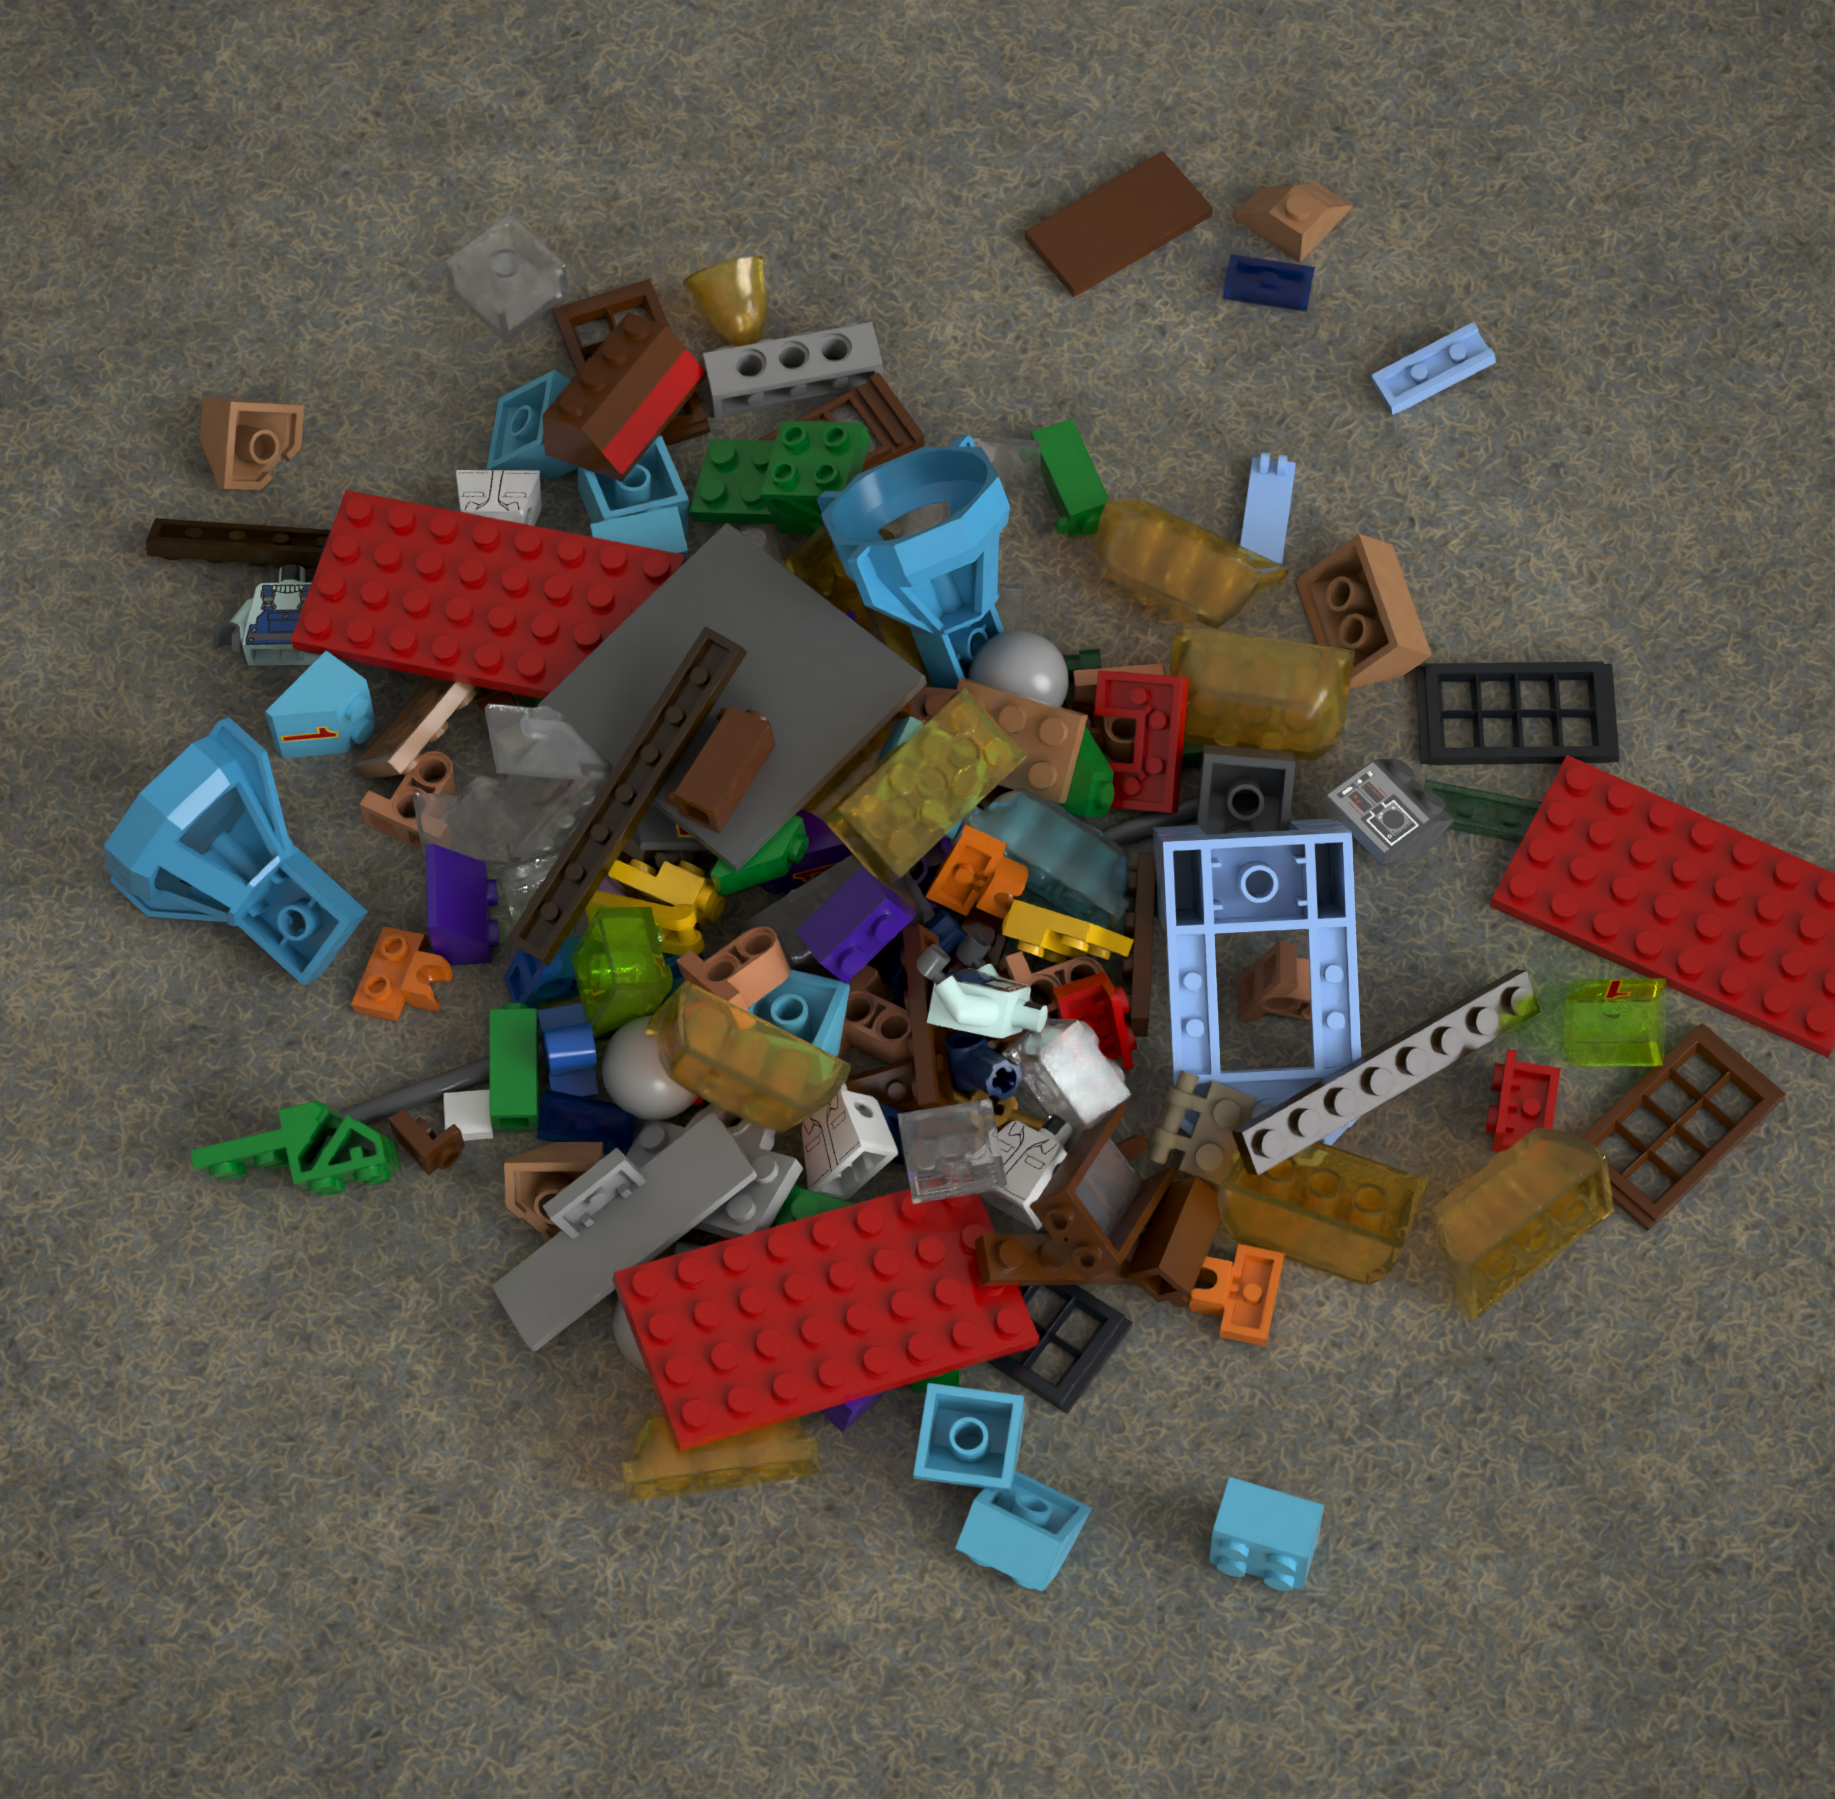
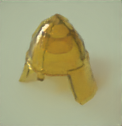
(732, 298)

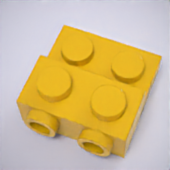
(670, 887)
(1060, 936)

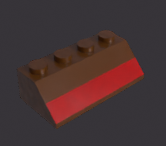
(621, 398)

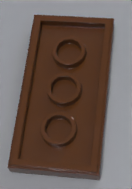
(1118, 223)

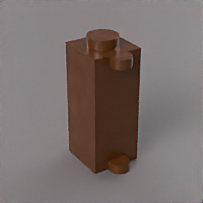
(724, 768)
(1176, 1241)

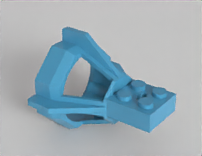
(933, 579)
(223, 831)

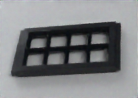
(1432, 716)
(1087, 1360)

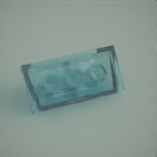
(1066, 859)

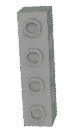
(778, 385)

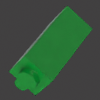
(1071, 479)
(514, 1068)

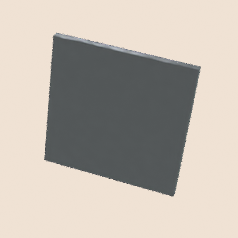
(805, 670)

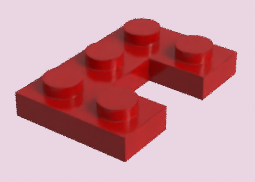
(1160, 717)

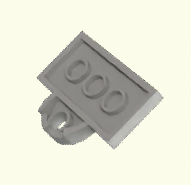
(757, 1202)

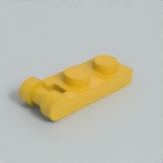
(670, 919)

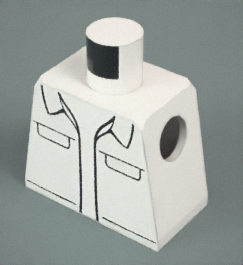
(500, 494)
(846, 1144)
(1029, 1164)

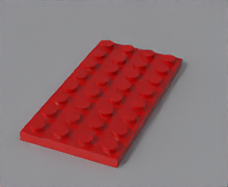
(470, 594)
(1680, 902)
(818, 1314)

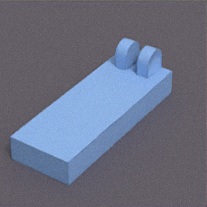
(1433, 368)
(1268, 506)

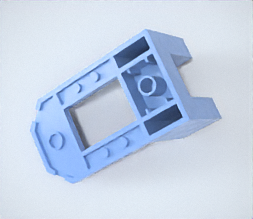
(1250, 886)

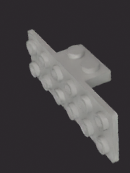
(618, 1221)

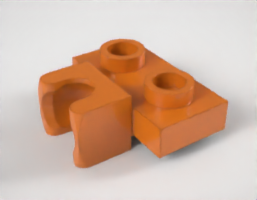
(978, 873)
(400, 974)
(1241, 1293)

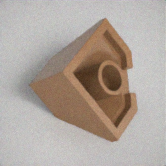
(1293, 216)
(248, 438)
(541, 1174)

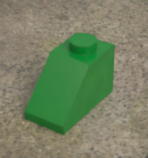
(1091, 783)
(768, 863)

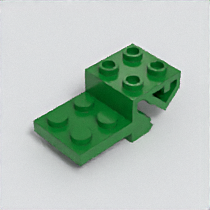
(780, 477)
(316, 1147)

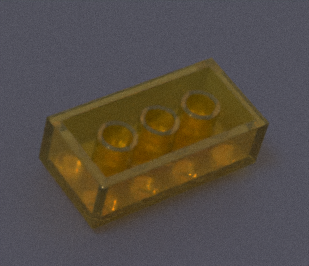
(924, 787)

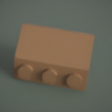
(1364, 605)

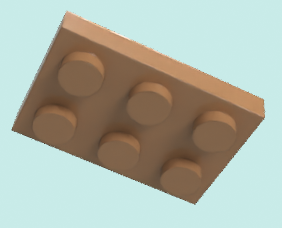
(410, 730)
(1044, 733)

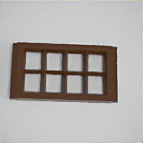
(605, 306)
(1733, 1068)

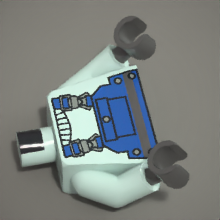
(269, 621)
(978, 997)

